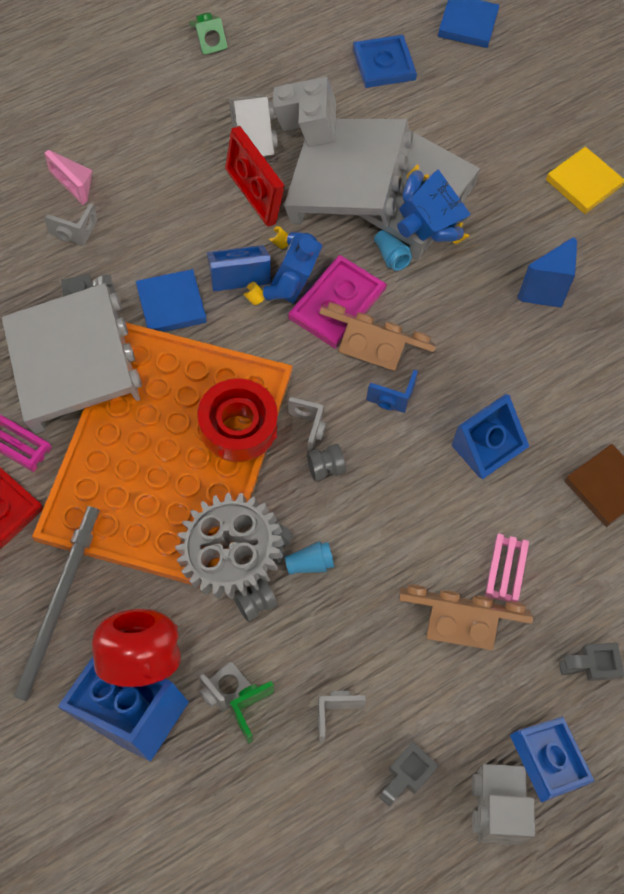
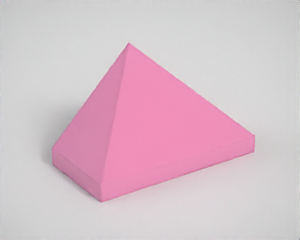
(71, 174)

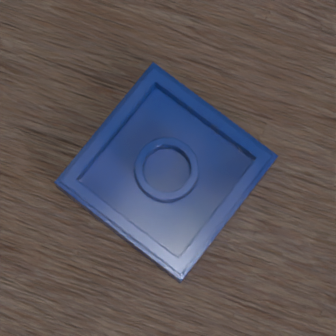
(469, 21)
(384, 61)
(171, 301)
(552, 758)

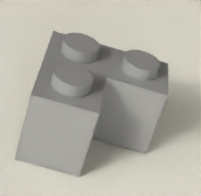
(308, 107)
(254, 117)
(503, 808)

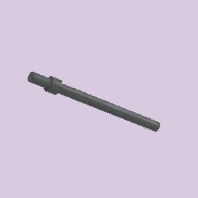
(81, 539)

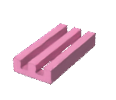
(512, 544)

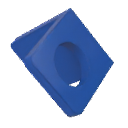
(391, 399)

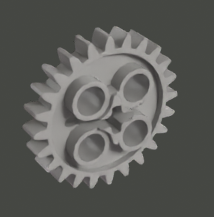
(228, 573)

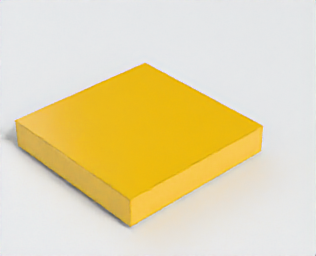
(585, 180)

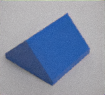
(239, 267)
(550, 276)
(490, 437)

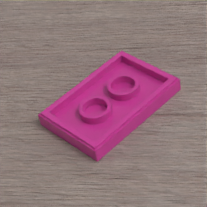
(340, 284)

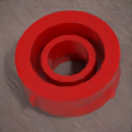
(233, 399)
(136, 648)

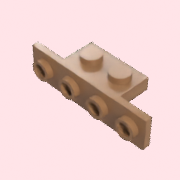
(374, 341)
(464, 619)

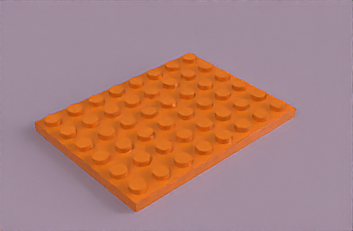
(147, 458)

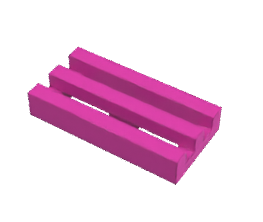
(36, 456)

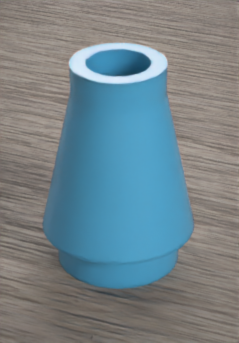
(393, 251)
(311, 559)

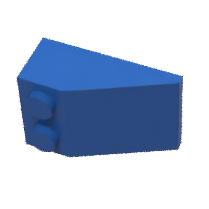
(128, 716)

